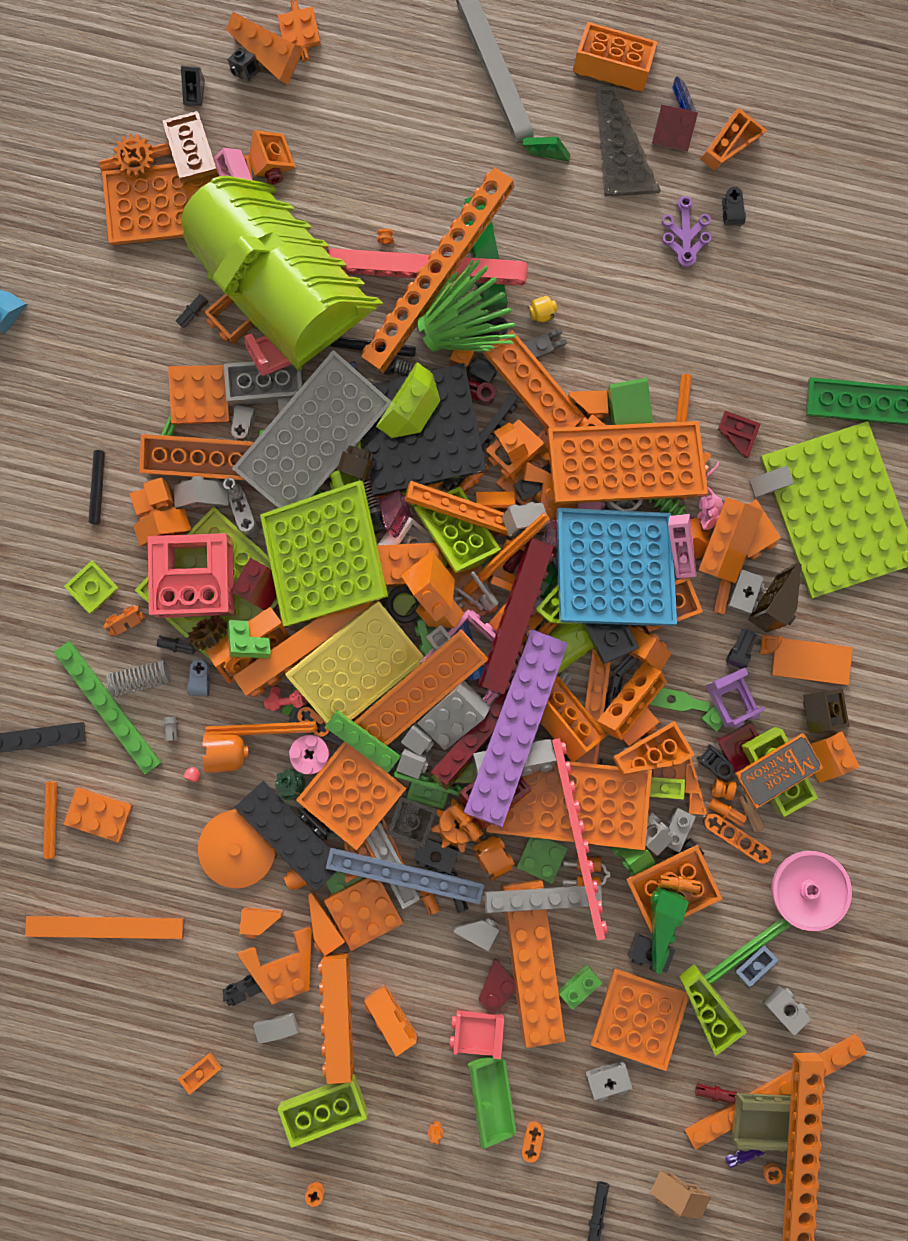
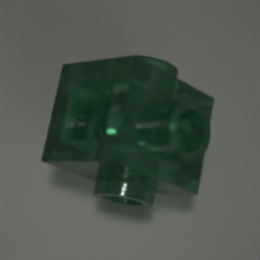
(289, 784)

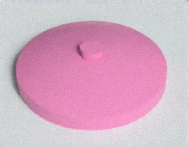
(811, 890)

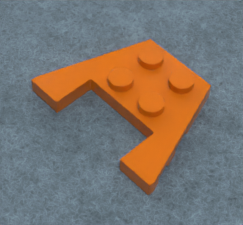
(535, 474)
(686, 772)
(284, 976)

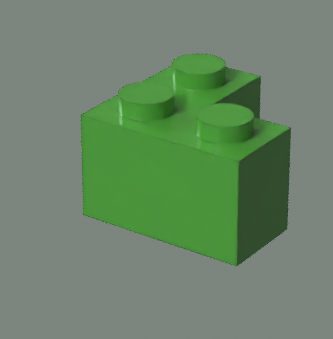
(634, 859)

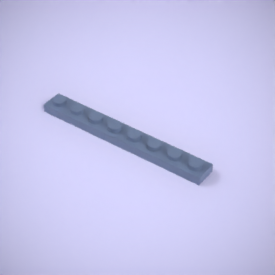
(404, 875)

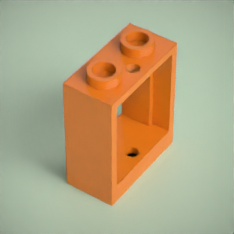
(213, 311)

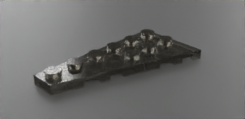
(622, 155)

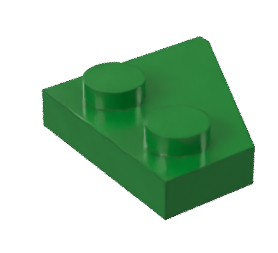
(547, 147)

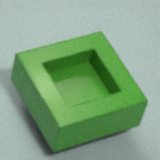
(712, 719)

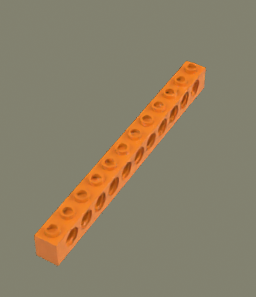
(493, 180)
(798, 1146)

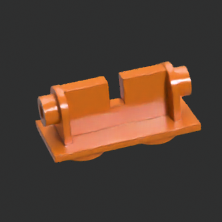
(129, 615)

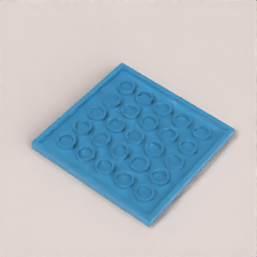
(615, 567)

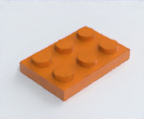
(98, 814)

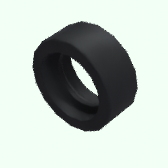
(389, 605)

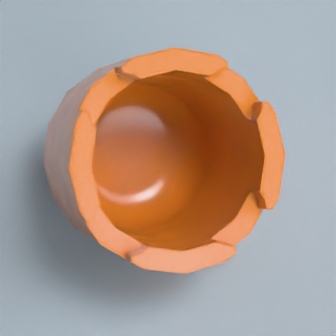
(224, 753)

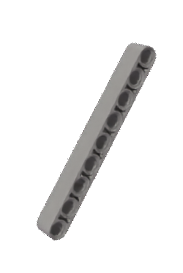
(495, 69)

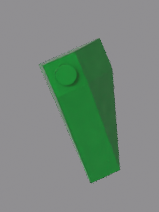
(667, 913)

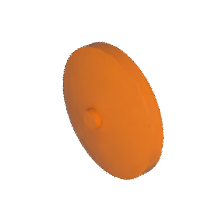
(234, 851)

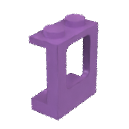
(727, 683)

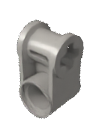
(243, 420)

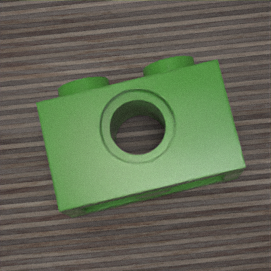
(579, 987)

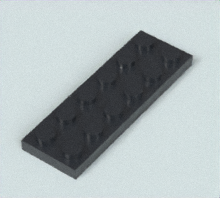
(608, 639)
(287, 834)

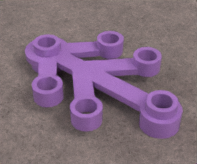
(685, 233)

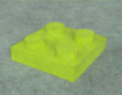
(91, 587)

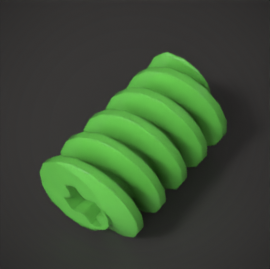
(669, 506)

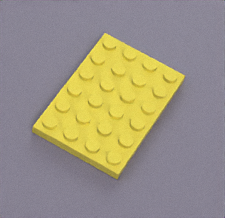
(356, 664)

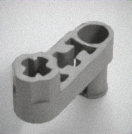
(246, 518)

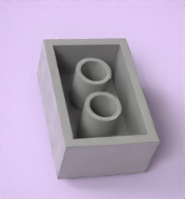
(454, 715)

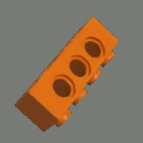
(632, 701)

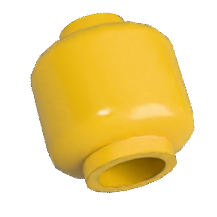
(542, 309)

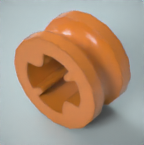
(385, 236)
(772, 1167)

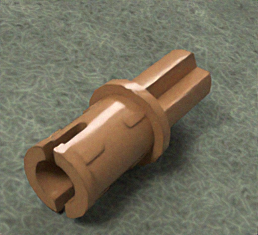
(752, 814)

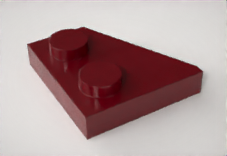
(739, 432)
(497, 988)

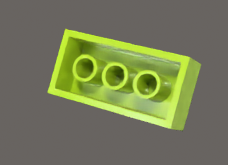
(796, 796)
(322, 1111)

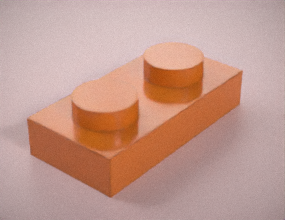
(199, 1073)

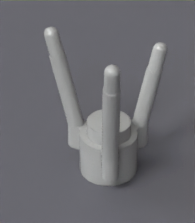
(487, 599)

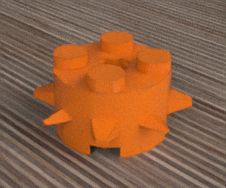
(448, 832)

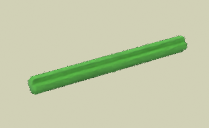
(747, 950)

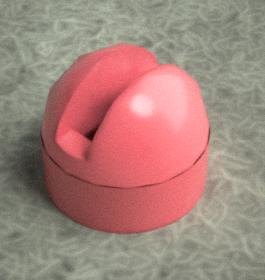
(192, 774)

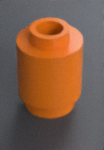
(293, 880)

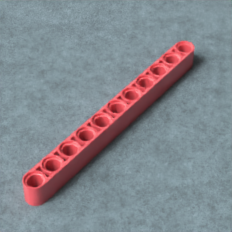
(407, 266)

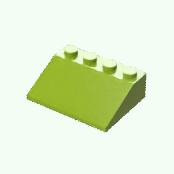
(459, 541)

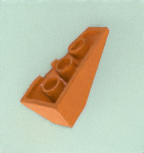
(657, 750)

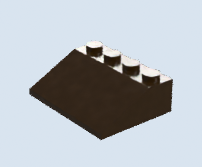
(779, 601)

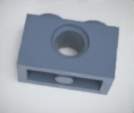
(756, 967)

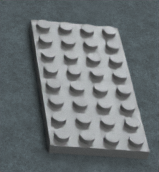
(312, 433)

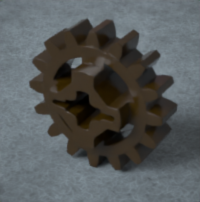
(207, 633)

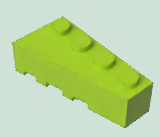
(715, 1017)

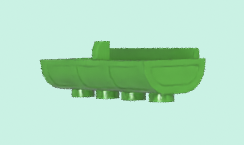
(492, 1100)

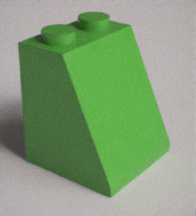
(629, 402)

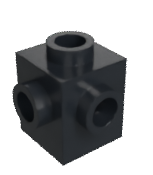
(243, 64)

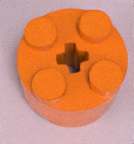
(492, 857)

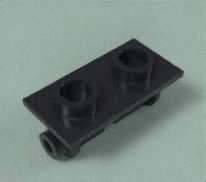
(319, 827)
(235, 992)

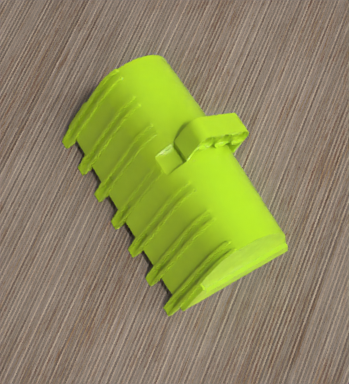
(273, 267)

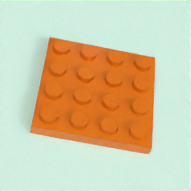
(351, 795)
(639, 1019)

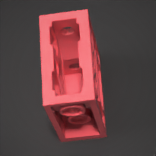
(168, 581)

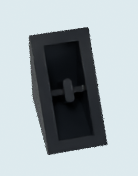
(192, 85)

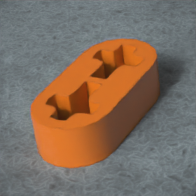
(317, 718)
(537, 1143)

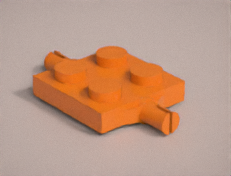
(300, 28)

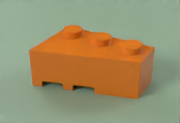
(733, 138)
(390, 1020)

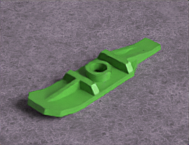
(681, 702)

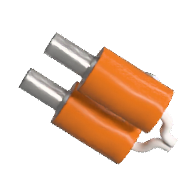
(596, 861)

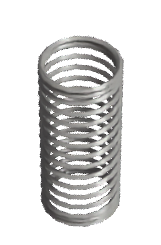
(160, 667)

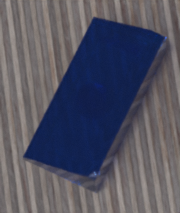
(682, 94)

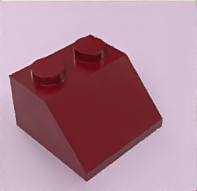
(256, 585)

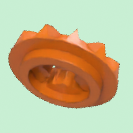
(233, 667)

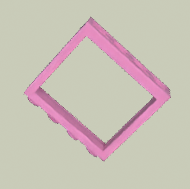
(486, 630)

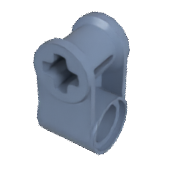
(199, 681)

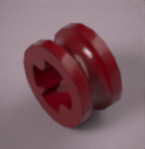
(273, 176)

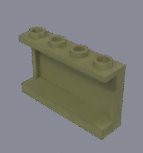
(761, 1122)

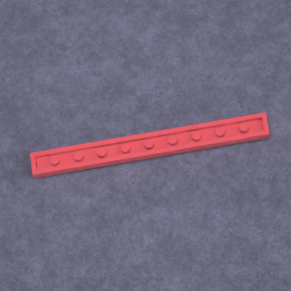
(581, 846)

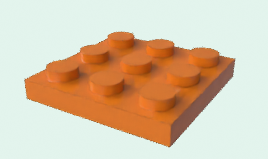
(197, 394)
(363, 911)

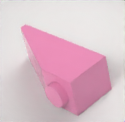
(682, 545)

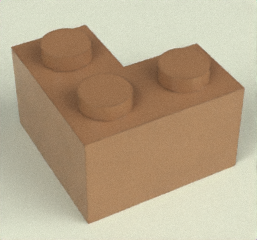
(682, 1198)

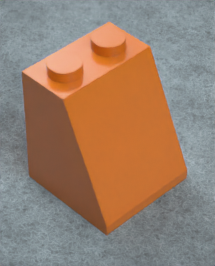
(431, 585)

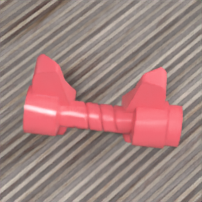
(275, 699)

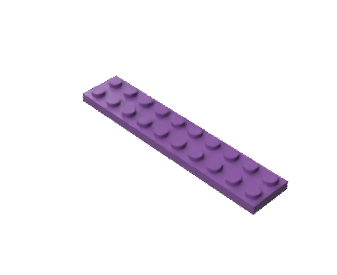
(515, 729)

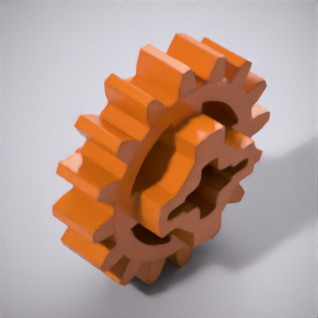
(129, 162)

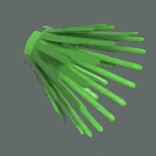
(444, 325)

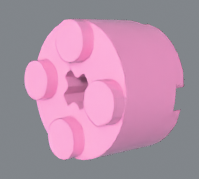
(299, 751)

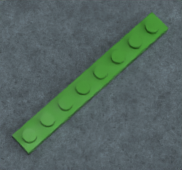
(107, 707)

